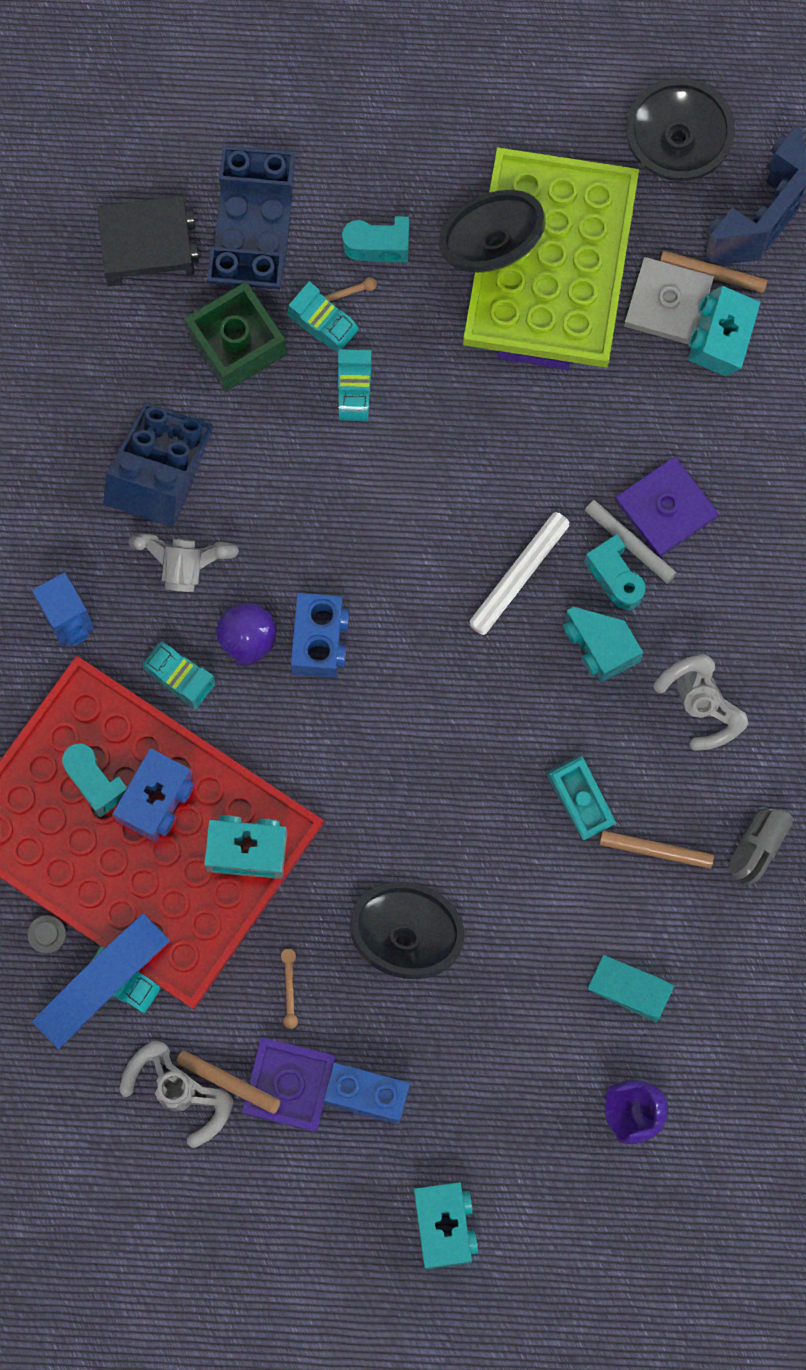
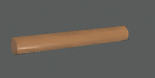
(720, 273)
(656, 849)
(228, 1082)

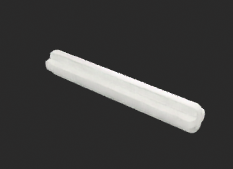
(519, 573)

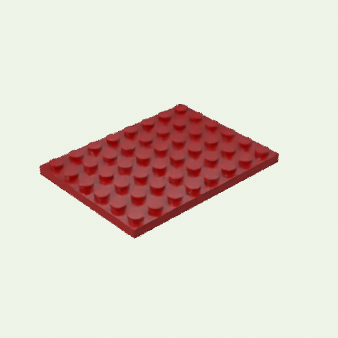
(108, 875)

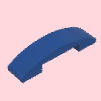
(100, 980)

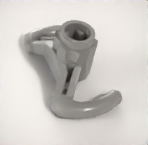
(181, 559)
(703, 699)
(177, 1090)

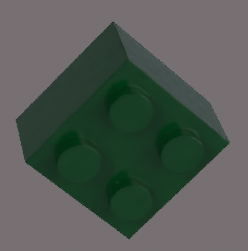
(235, 336)

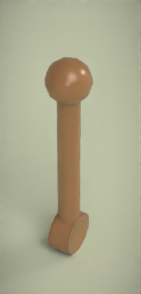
(368, 284)
(288, 958)

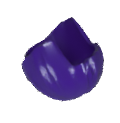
(246, 633)
(635, 1111)

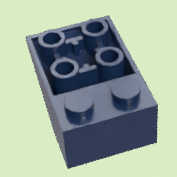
(156, 464)

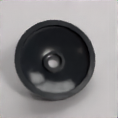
(682, 110)
(492, 231)
(411, 917)

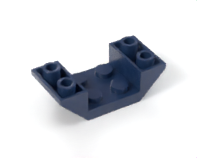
(252, 217)
(742, 240)

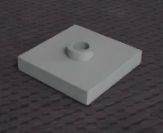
(667, 300)

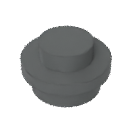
(46, 934)

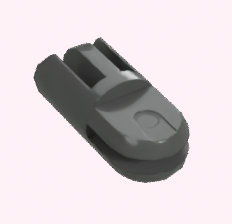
(759, 844)

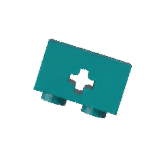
(723, 330)
(226, 857)
(430, 1206)

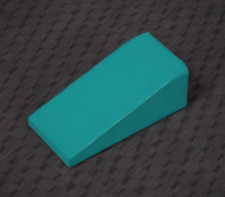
(581, 797)
(631, 988)

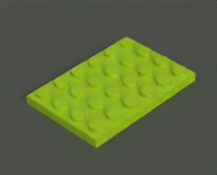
(568, 287)

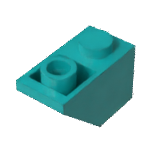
(604, 640)

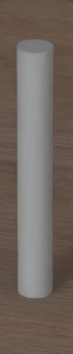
(631, 542)

